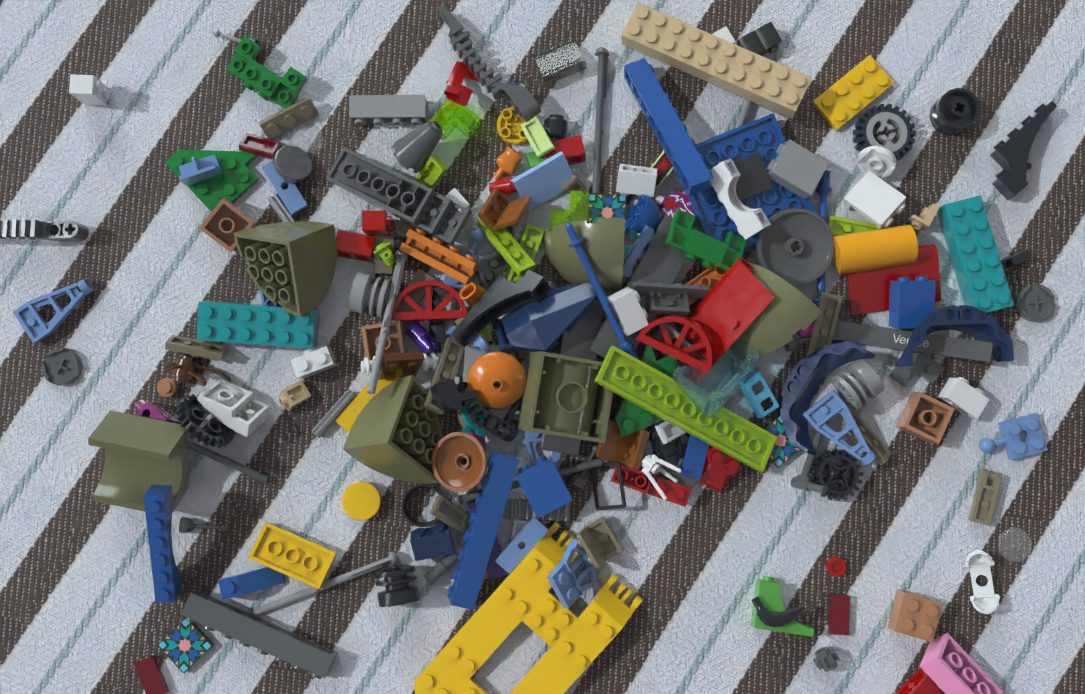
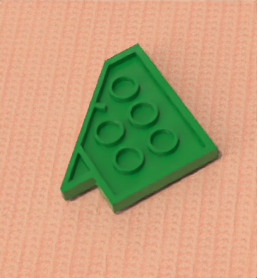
(231, 184)
(632, 417)

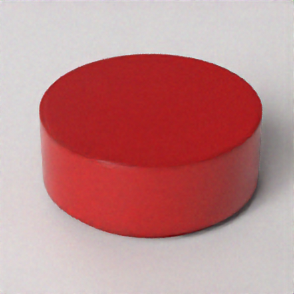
(835, 566)

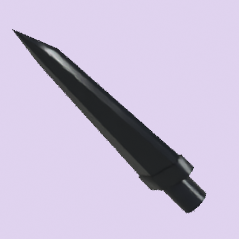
(436, 328)

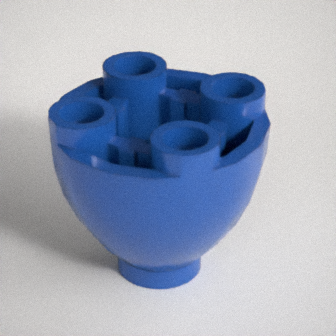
(642, 214)

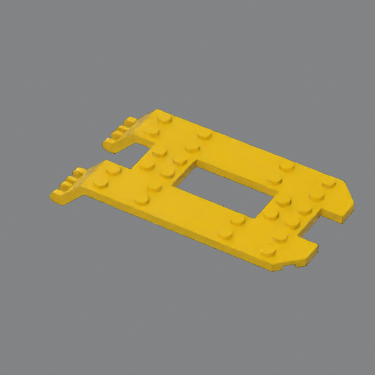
(527, 598)

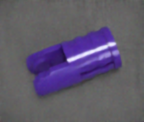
(421, 337)

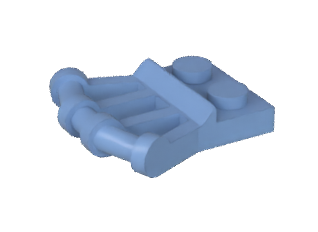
(566, 582)

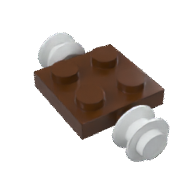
(401, 365)

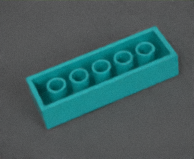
(974, 255)
(256, 325)

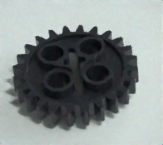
(192, 414)

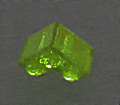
(456, 116)
(577, 210)

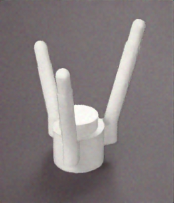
(653, 465)

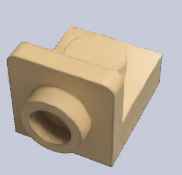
(925, 217)
(293, 395)

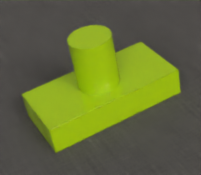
(431, 172)

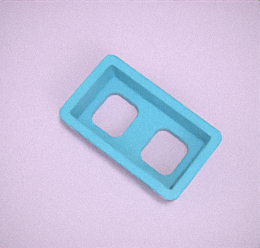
(755, 400)

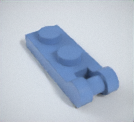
(636, 251)

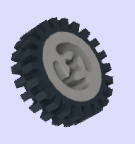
(885, 120)

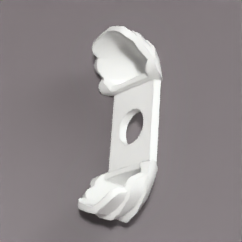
(984, 598)

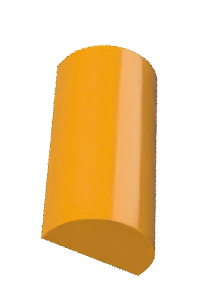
(875, 249)

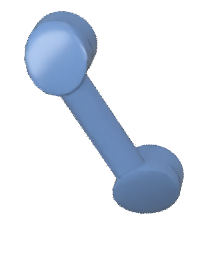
(480, 343)

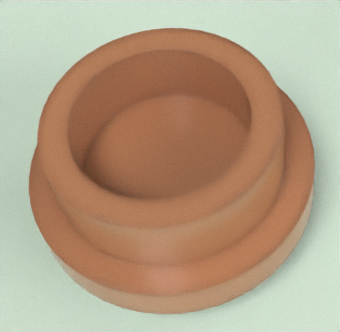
(166, 387)

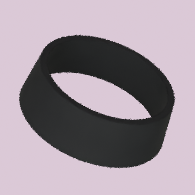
(405, 511)

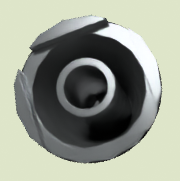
(417, 146)

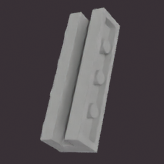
(387, 109)

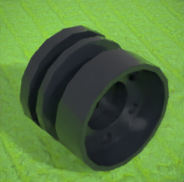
(397, 585)

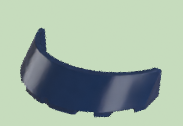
(962, 319)
(805, 380)

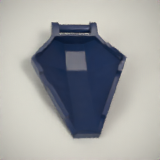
(542, 323)

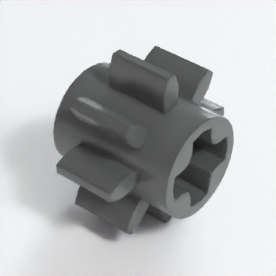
(826, 659)

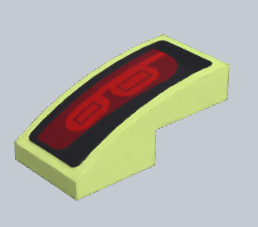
(663, 168)

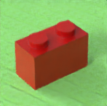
(377, 223)

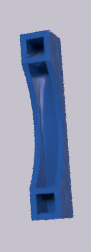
(158, 511)

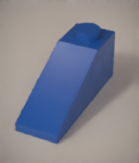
(249, 582)

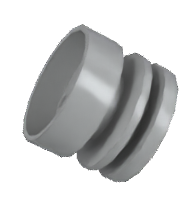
(367, 294)
(858, 384)

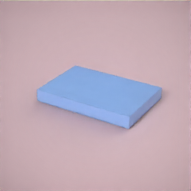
(543, 180)

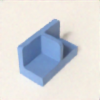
(199, 170)

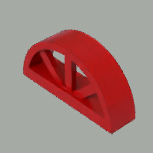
(428, 315)
(674, 350)

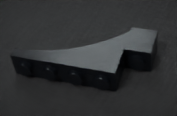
(1014, 152)
(498, 300)

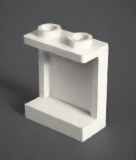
(875, 200)

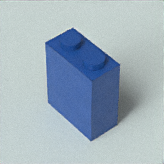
(910, 301)
(543, 486)

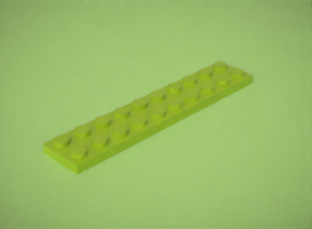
(665, 399)

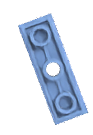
(291, 196)
(513, 554)

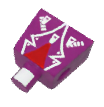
(675, 201)
(154, 411)

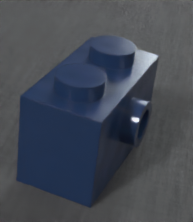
(432, 542)

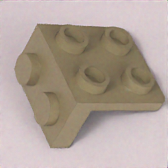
(599, 542)

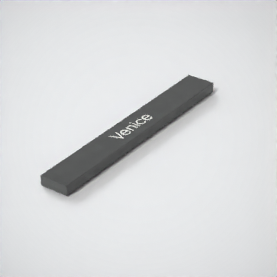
(899, 338)

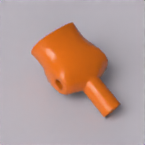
(507, 163)
(472, 293)

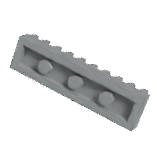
(522, 510)

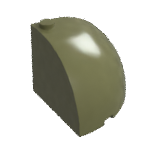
(602, 245)
(290, 262)
(782, 317)
(397, 433)

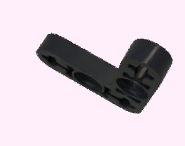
(507, 423)

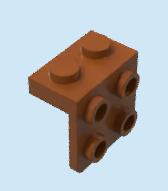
(500, 213)
(625, 449)

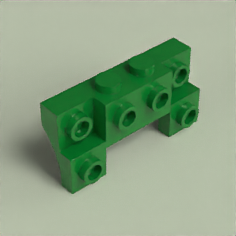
(255, 76)
(702, 247)

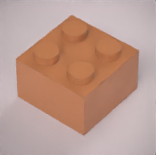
(224, 221)
(395, 341)
(925, 417)
(914, 616)

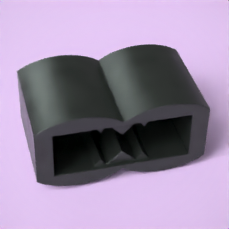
(761, 40)

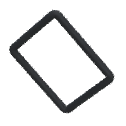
(623, 505)

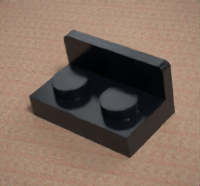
(667, 452)

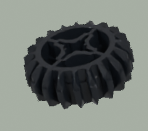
(843, 469)

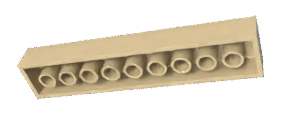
(715, 60)

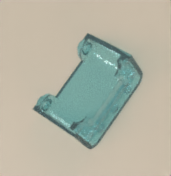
(724, 379)

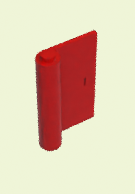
(871, 288)
(729, 309)

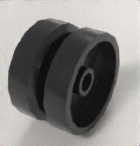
(954, 112)

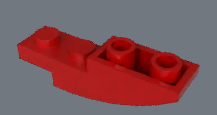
(639, 481)

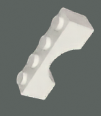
(748, 220)

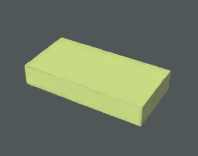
(537, 136)

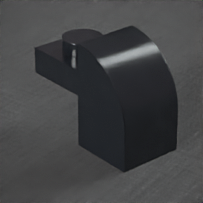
(447, 397)

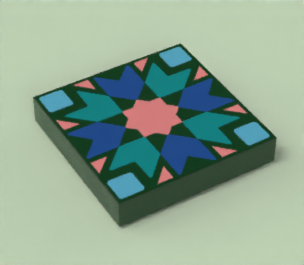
(607, 206)
(783, 448)
(185, 645)

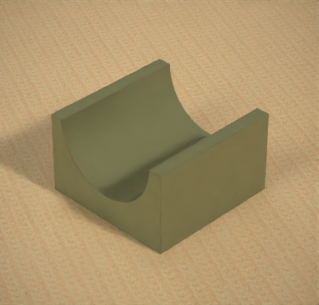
(564, 398)
(140, 455)

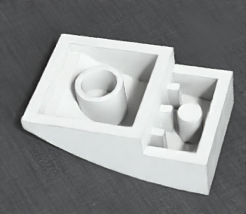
(234, 407)

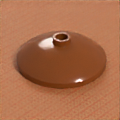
(449, 465)

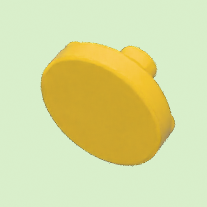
(509, 127)
(361, 500)

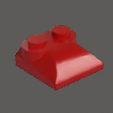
(718, 469)

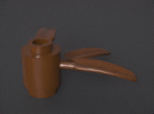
(185, 368)

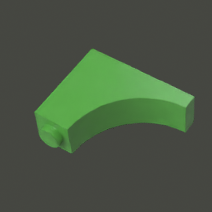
(769, 595)

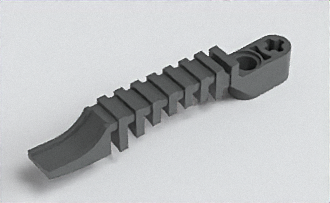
(517, 95)
(47, 230)

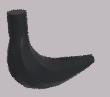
(776, 619)

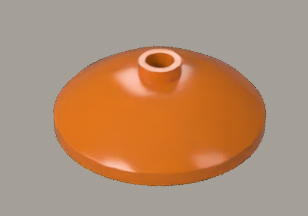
(500, 368)

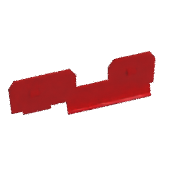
(456, 78)

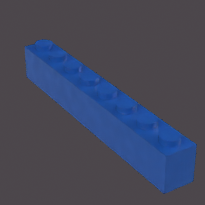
(667, 127)
(483, 530)

